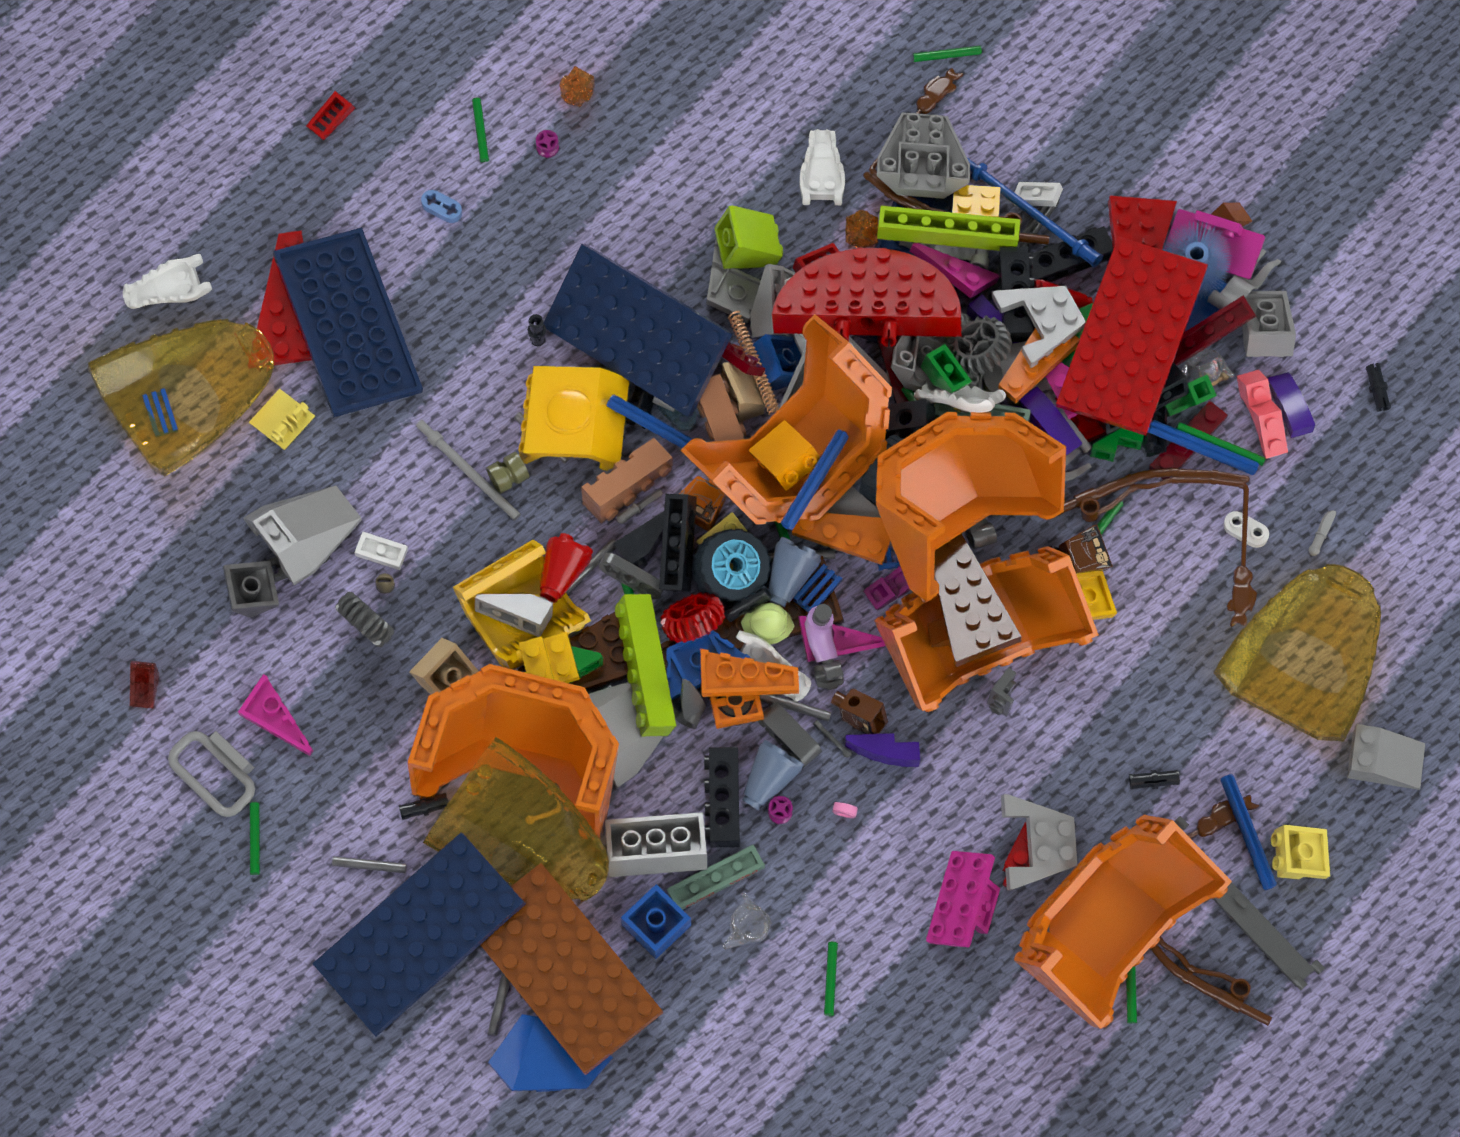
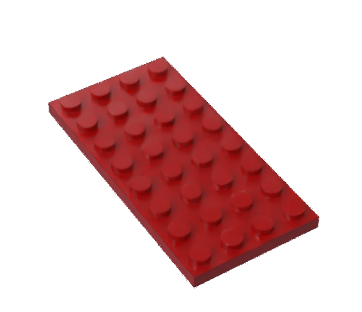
(1132, 335)

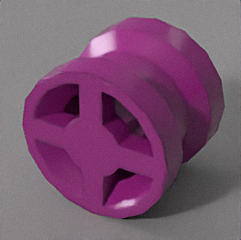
(547, 138)
(782, 805)

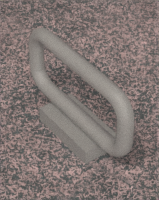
(228, 757)

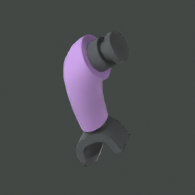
(821, 642)

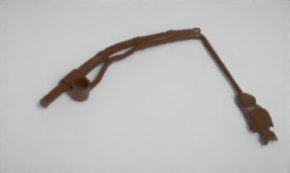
(935, 91)
(1242, 593)
(1240, 988)

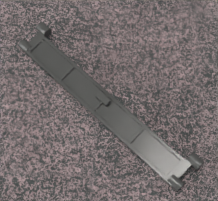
(1264, 933)

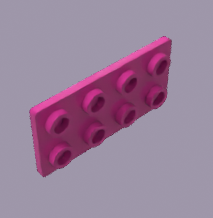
(1244, 244)
(964, 900)

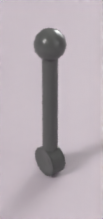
(846, 751)

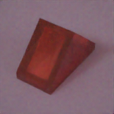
(143, 684)

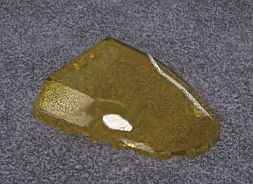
(208, 377)
(1308, 652)
(522, 821)

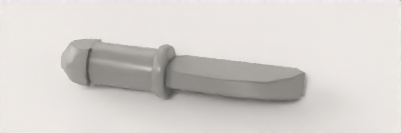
(636, 508)
(1323, 529)

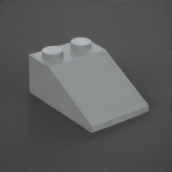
(1272, 328)
(1385, 757)

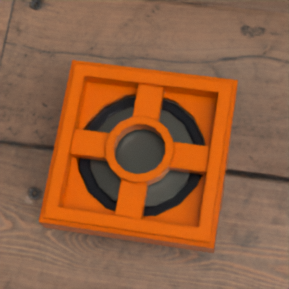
(736, 710)

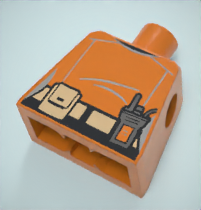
(708, 503)

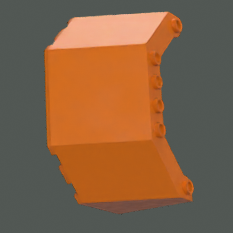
(836, 394)
(959, 475)
(1039, 597)
(536, 716)
(1115, 912)

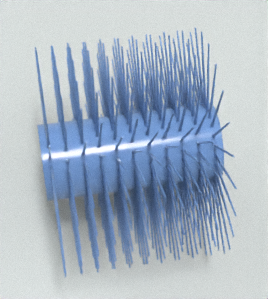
(1199, 252)

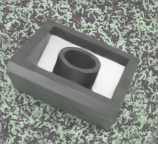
(251, 588)

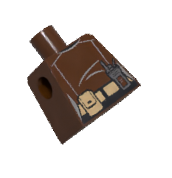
(1087, 551)
(861, 711)

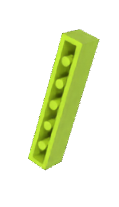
(947, 228)
(645, 665)

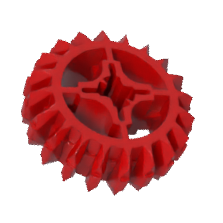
(692, 617)

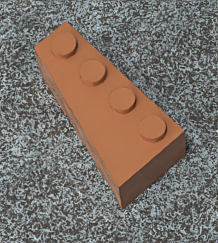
(720, 412)
(626, 480)

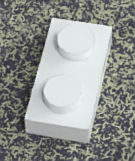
(1039, 193)
(381, 550)

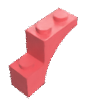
(1265, 413)

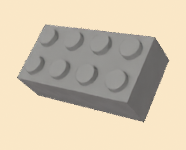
(656, 844)

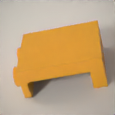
(785, 455)

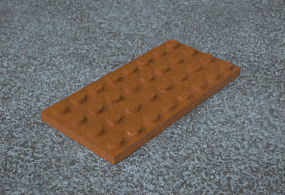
(569, 973)

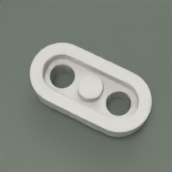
(1253, 525)

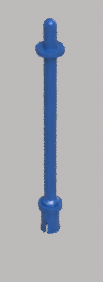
(1079, 247)

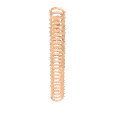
(772, 400)

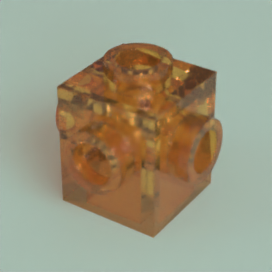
(577, 87)
(861, 229)

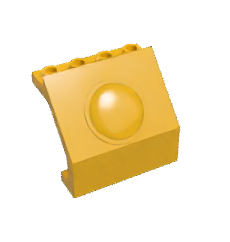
(570, 415)
(515, 574)

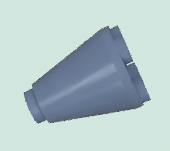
(790, 570)
(769, 774)

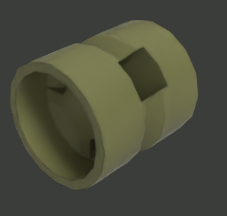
(508, 472)

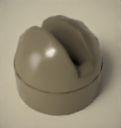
(384, 586)

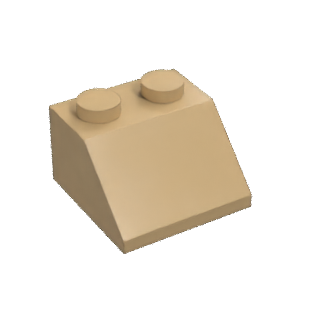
(743, 392)
(442, 667)

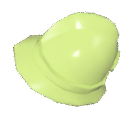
(768, 622)

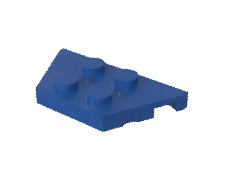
(685, 660)

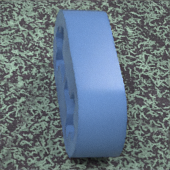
(439, 210)

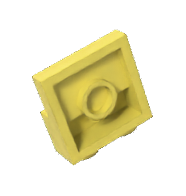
(1300, 852)

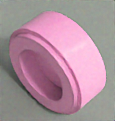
(844, 810)

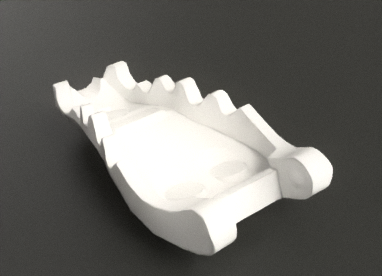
(822, 172)
(169, 283)
(963, 400)
(763, 652)

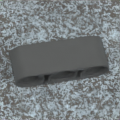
(789, 733)

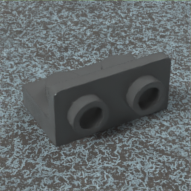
(999, 697)

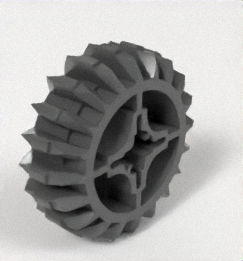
(984, 351)
(364, 619)

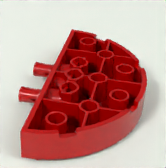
(870, 295)

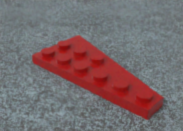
(1140, 219)
(277, 315)

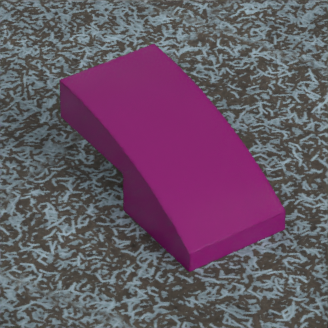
(887, 589)

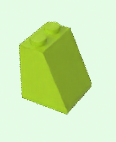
(747, 239)

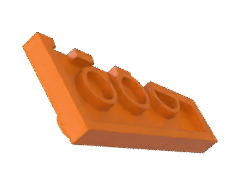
(1022, 378)
(847, 533)
(739, 677)

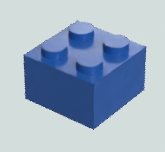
(656, 921)

